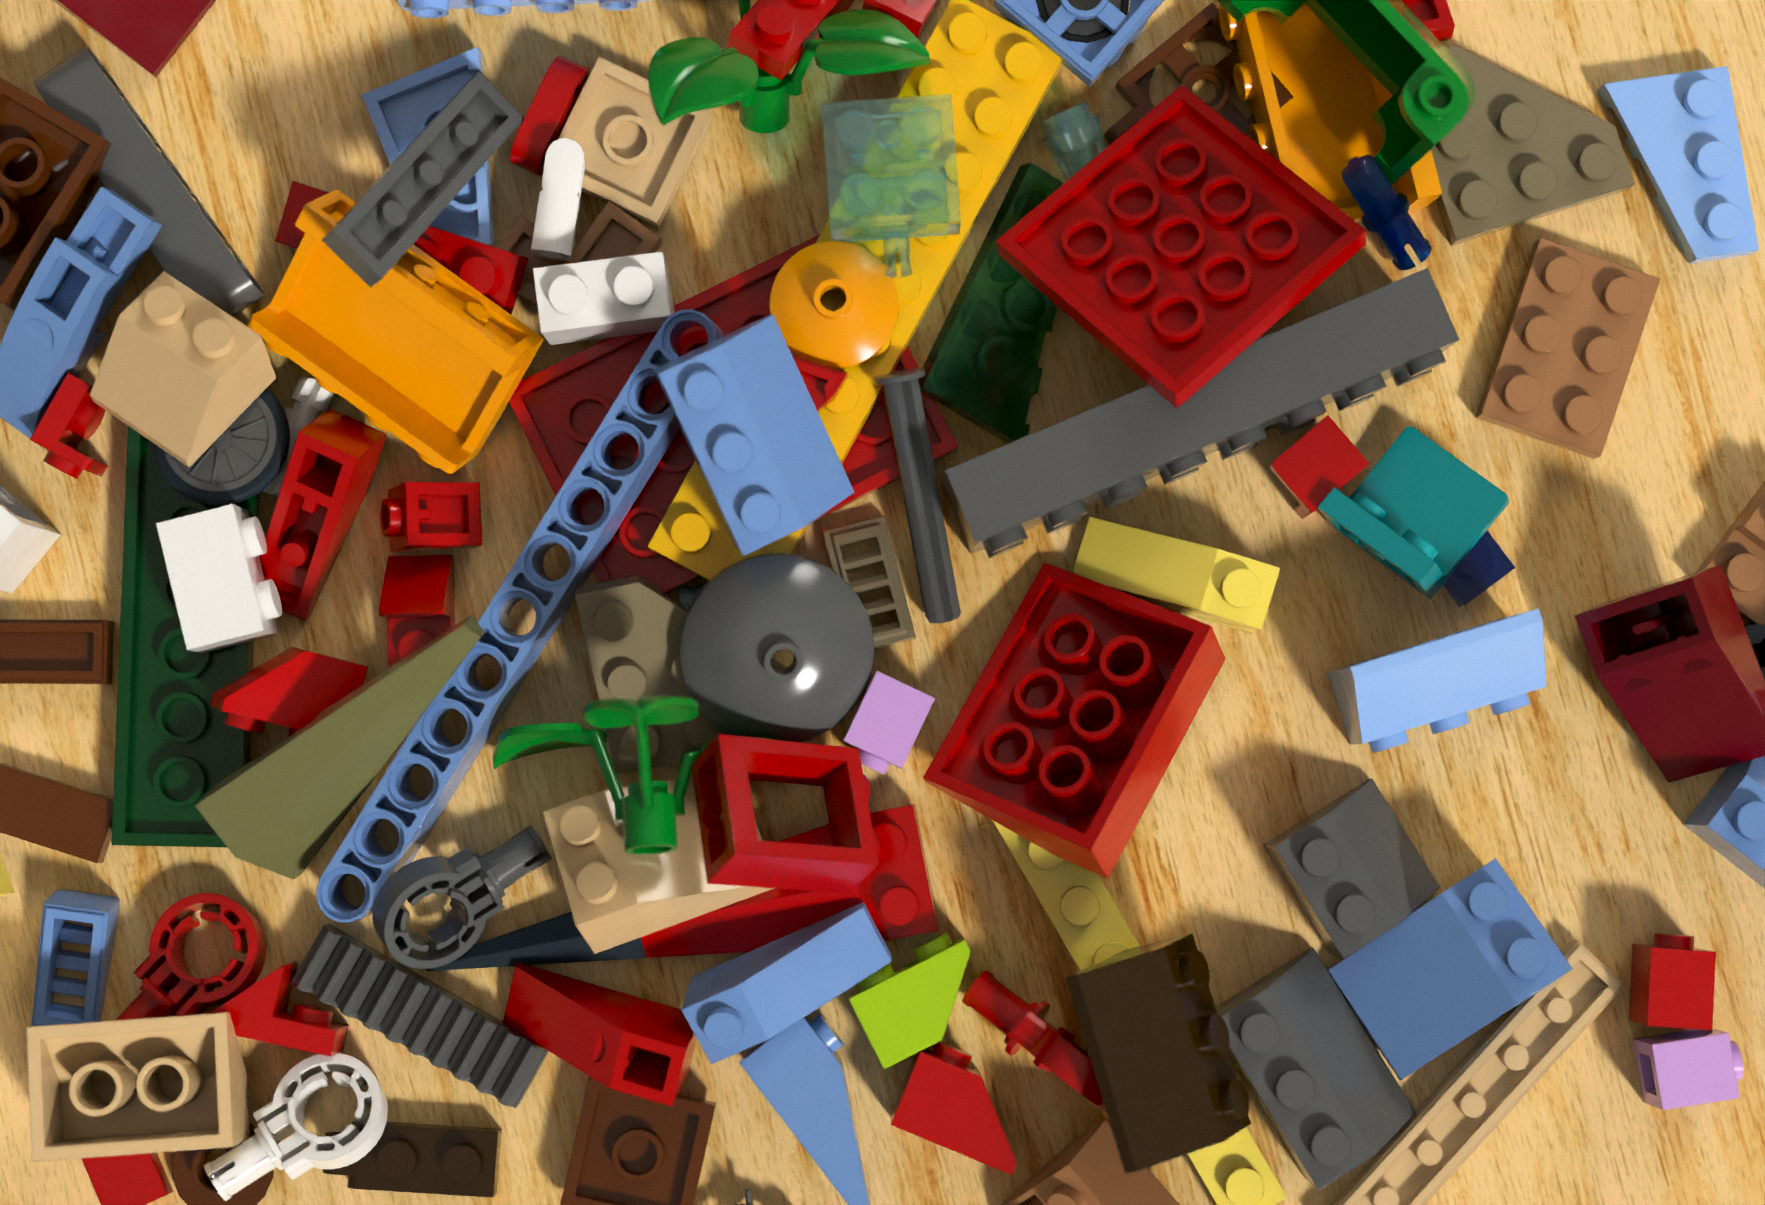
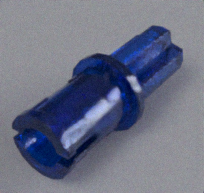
(1384, 211)

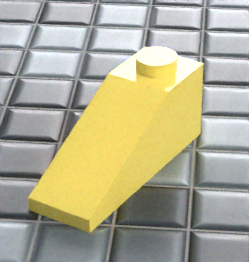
(1178, 574)

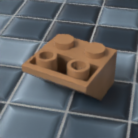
(1091, 1174)

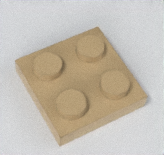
(627, 148)

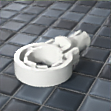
(286, 1115)

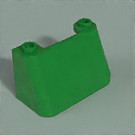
(1423, 76)

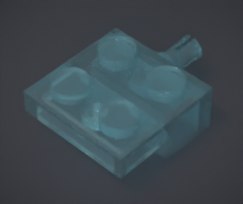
(891, 172)

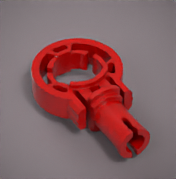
(168, 964)
(1027, 1029)

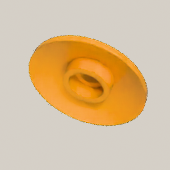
(839, 336)

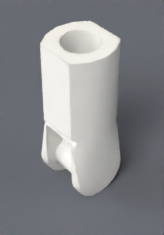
(559, 201)

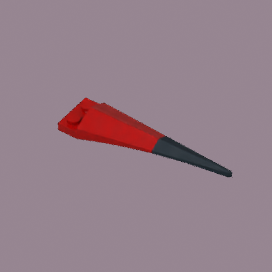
(894, 894)

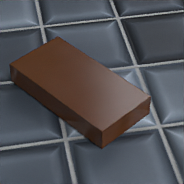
(56, 651)
(55, 814)

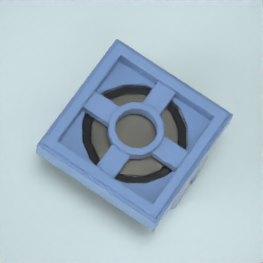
(1082, 32)

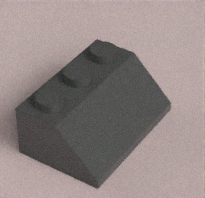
(1314, 1069)

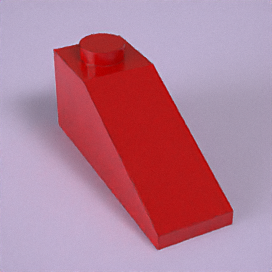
(318, 506)

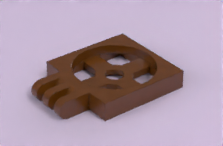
(1182, 65)

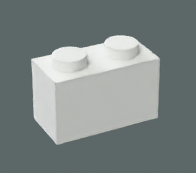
(603, 298)
(219, 578)

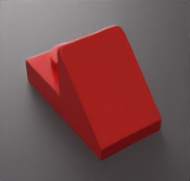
(416, 602)
(263, 1016)

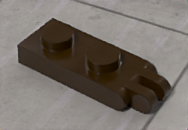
(428, 1160)

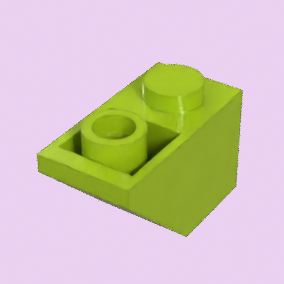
(913, 1004)

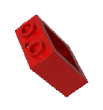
(728, 822)

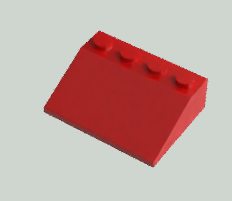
(1077, 716)

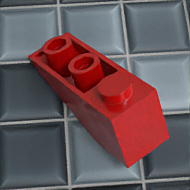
(603, 1032)

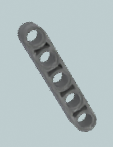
(141, 172)

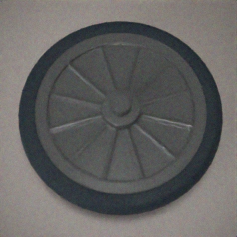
(239, 461)

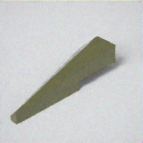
(301, 789)

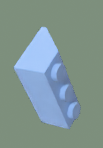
(1441, 681)

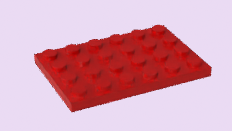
(571, 398)

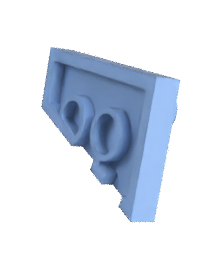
(407, 107)
(1692, 152)

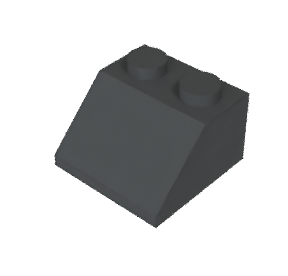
(1352, 869)

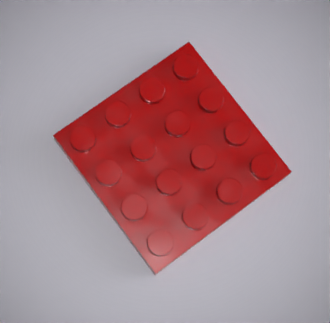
(1180, 244)

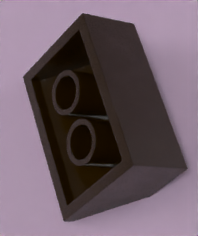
(1159, 1052)

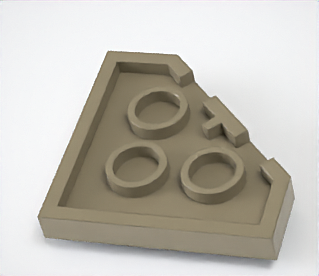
(1521, 155)
(635, 654)

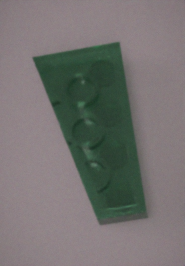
(995, 329)

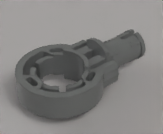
(475, 894)

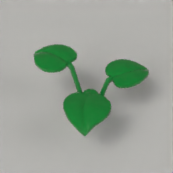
(701, 76)
(648, 809)

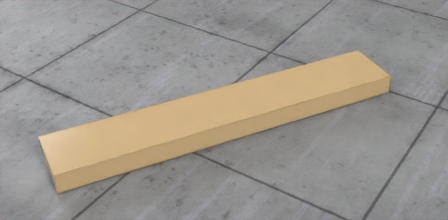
(1485, 1086)

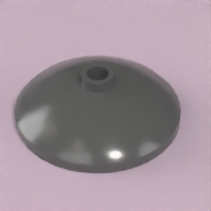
(769, 607)

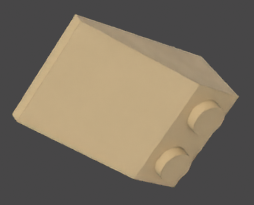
(625, 894)

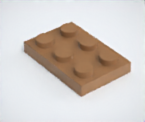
(1568, 348)

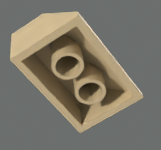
(136, 1087)

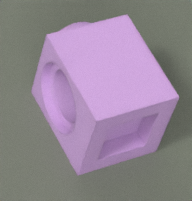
(888, 722)
(1688, 1068)

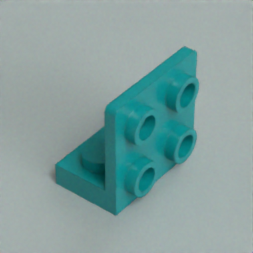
(1417, 511)

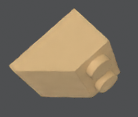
(180, 369)

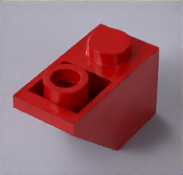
(287, 690)

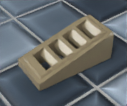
(834, 538)

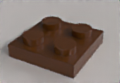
(637, 1149)

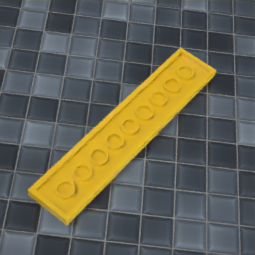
(996, 88)

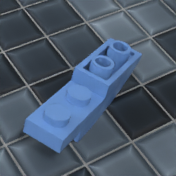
(66, 302)

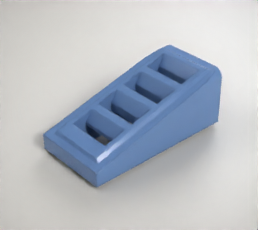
(79, 907)

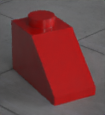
(951, 1107)

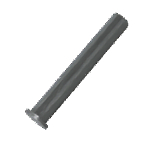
(920, 493)

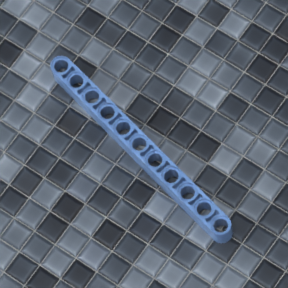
(516, 653)

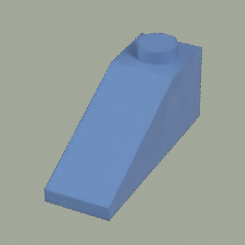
(782, 982)
(810, 1093)

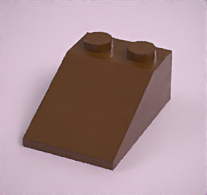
(44, 183)

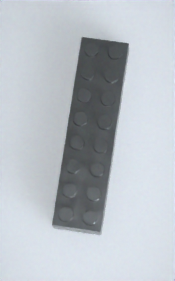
(1141, 435)

